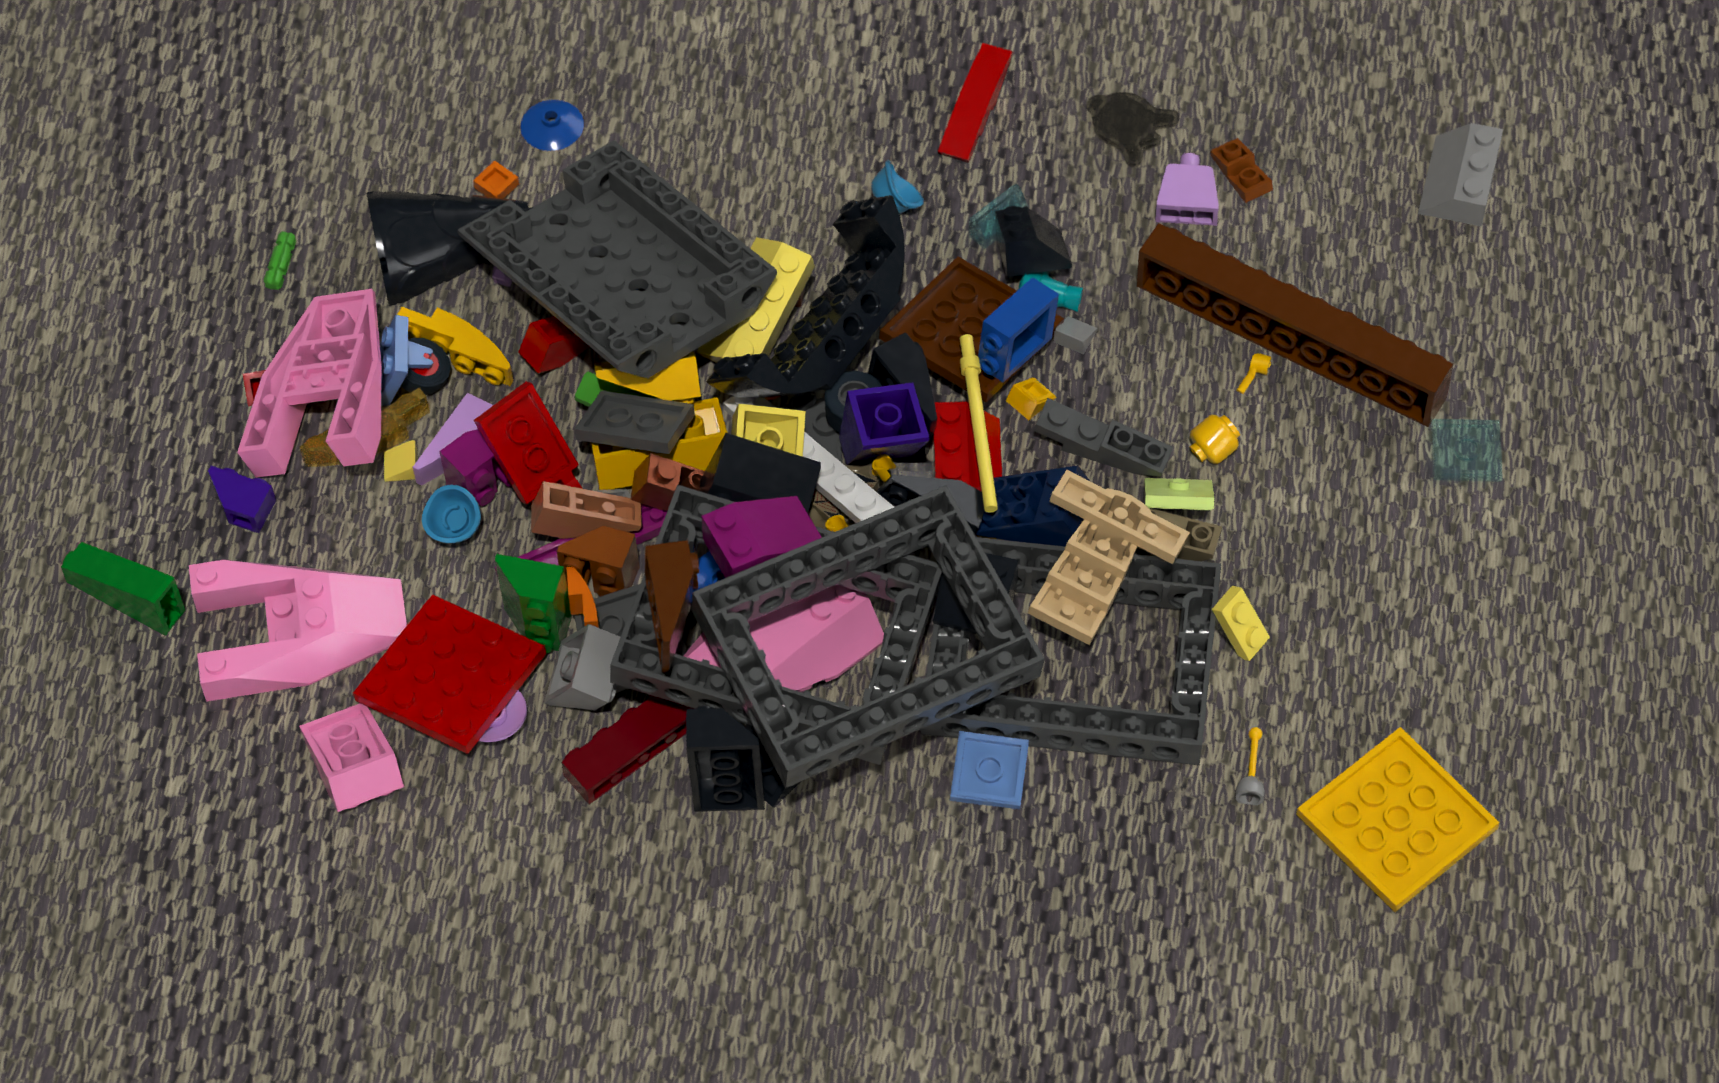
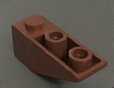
(658, 478)

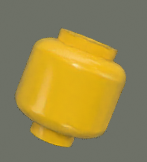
(1214, 439)

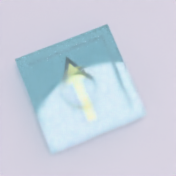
(1466, 450)

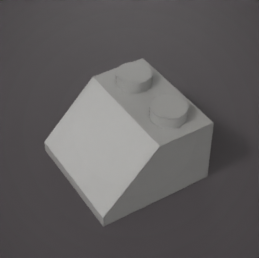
(583, 670)

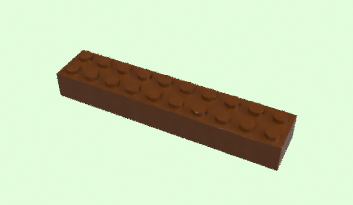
(1294, 324)

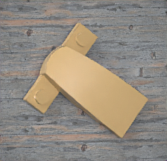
(1099, 554)

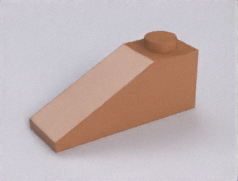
(574, 511)

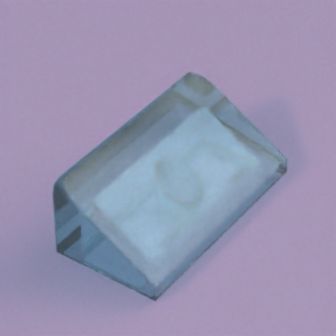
(982, 224)

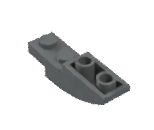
(1107, 444)

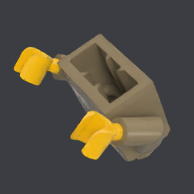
(830, 517)

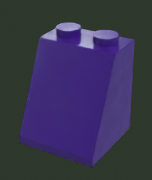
(882, 423)

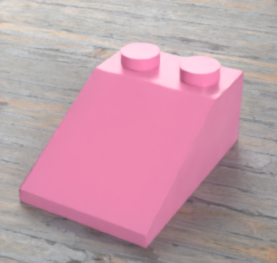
(352, 756)

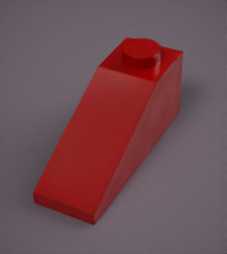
(550, 344)

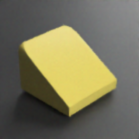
(400, 462)

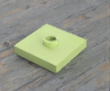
(1179, 493)

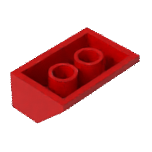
(955, 444)

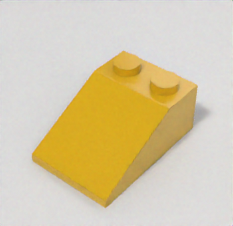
(674, 382)

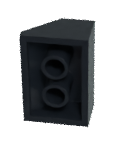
(756, 471)

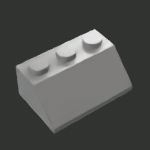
(1461, 174)

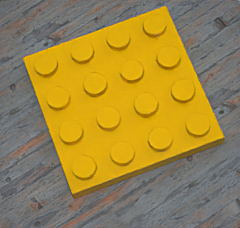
(1397, 819)

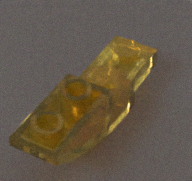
(394, 430)

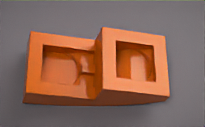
(580, 597)

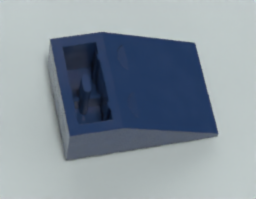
(1026, 509)

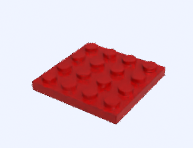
(449, 673)

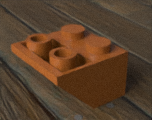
(605, 555)

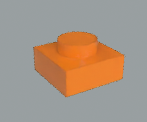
(496, 181)

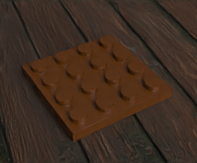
(947, 309)

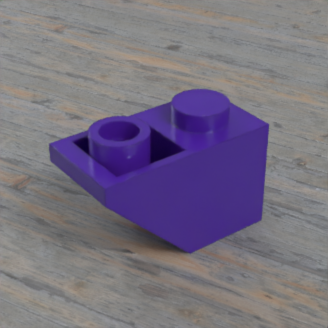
(243, 499)

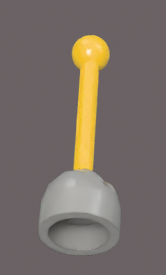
(1250, 784)

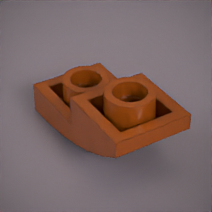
(1239, 167)

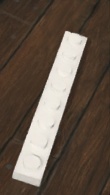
(834, 479)

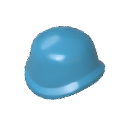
(888, 183)
(451, 514)

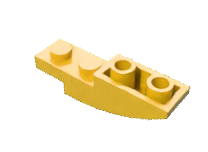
(467, 345)

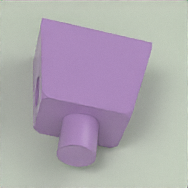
(1188, 193)

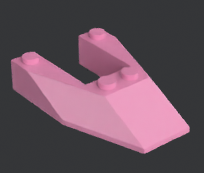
(323, 359)
(313, 618)

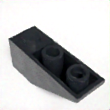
(902, 488)

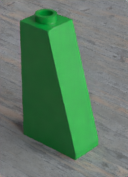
(126, 586)

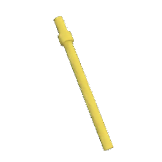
(970, 369)

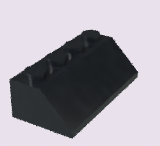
(722, 762)

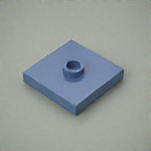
(989, 770)

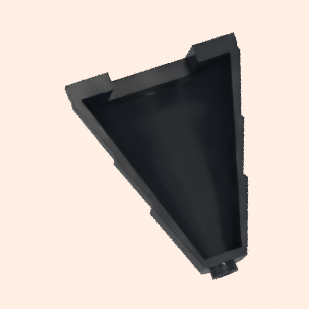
(421, 240)

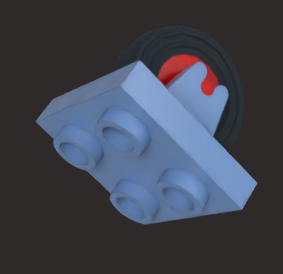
(410, 362)

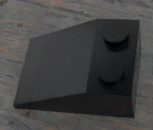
(904, 362)

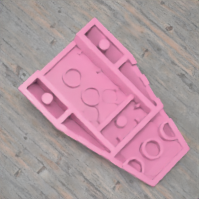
(811, 637)

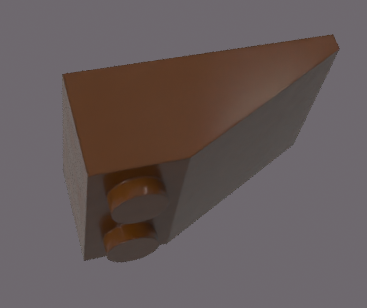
(670, 584)

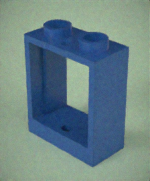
(1017, 329)

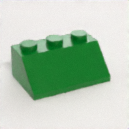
(535, 599)

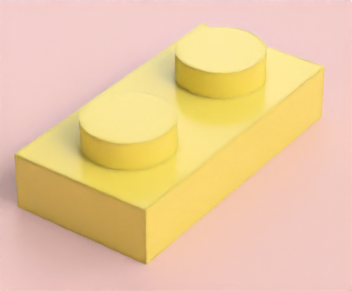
(1240, 623)

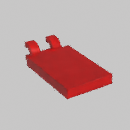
(527, 443)

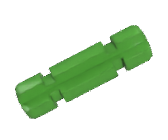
(279, 260)

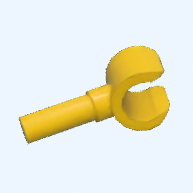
(1259, 364)

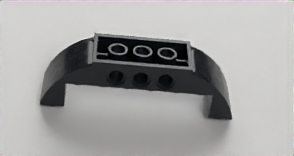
(838, 319)

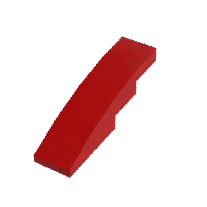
(975, 102)

